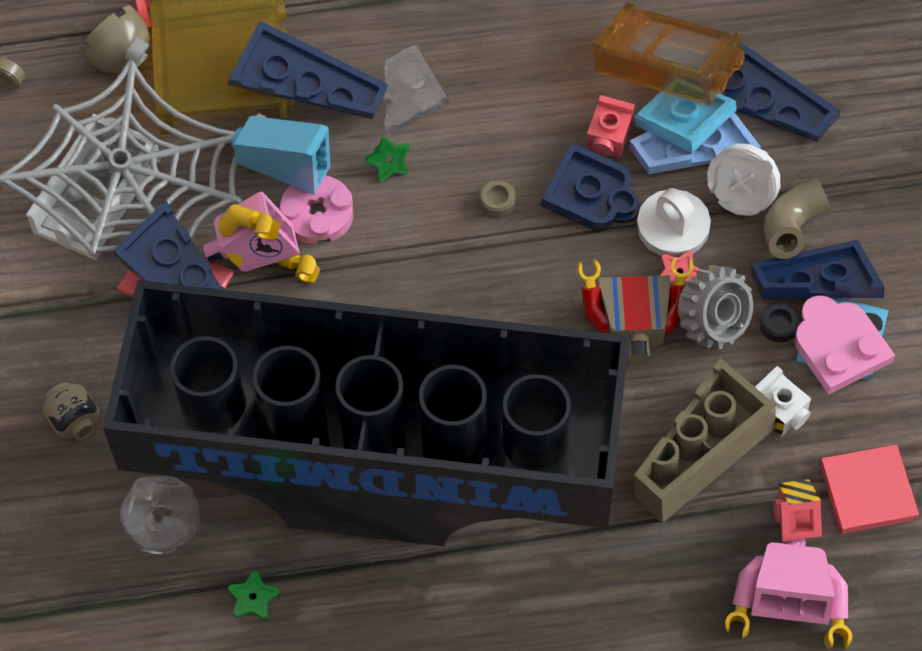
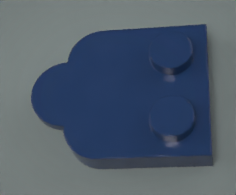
(591, 190)

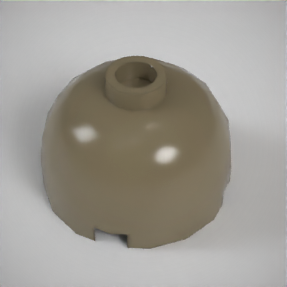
(112, 40)

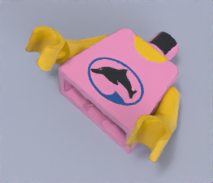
(257, 236)

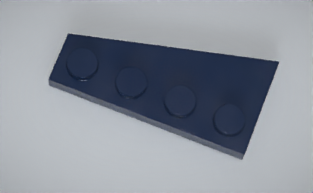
(164, 252)

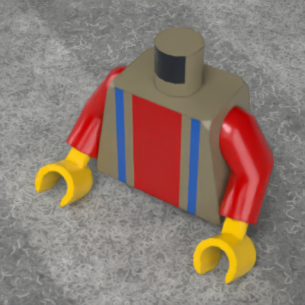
(634, 307)

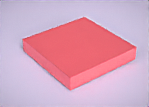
(869, 489)

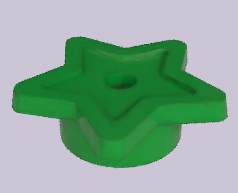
(384, 150)
(255, 607)

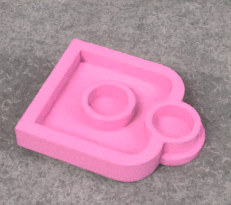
(840, 343)

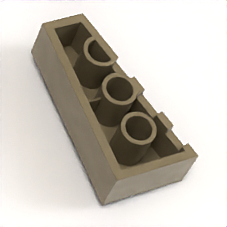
(706, 439)

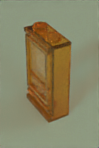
(668, 54)

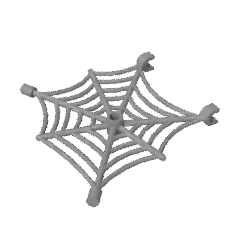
(135, 57)

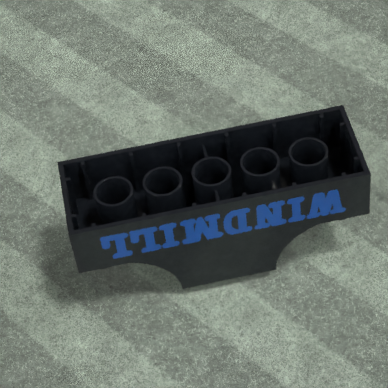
(368, 411)

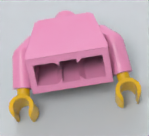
(795, 586)

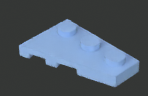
(661, 156)

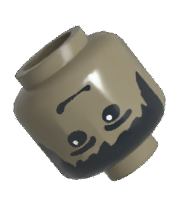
(70, 411)

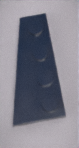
(298, 72)
(778, 98)

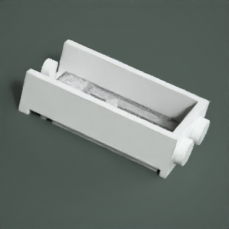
(48, 228)

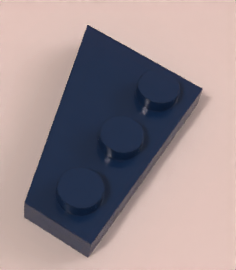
(827, 271)

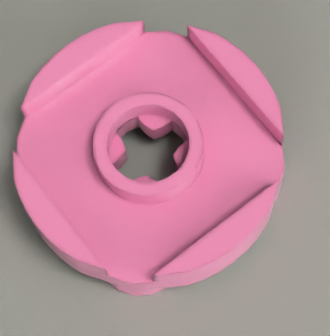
(321, 226)

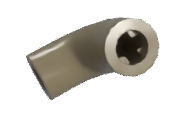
(789, 213)

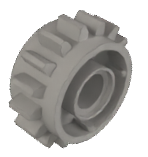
(715, 306)

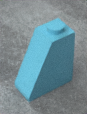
(284, 151)

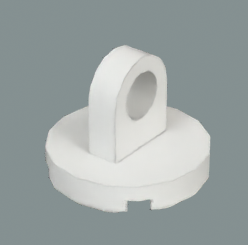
(744, 179)
(673, 223)

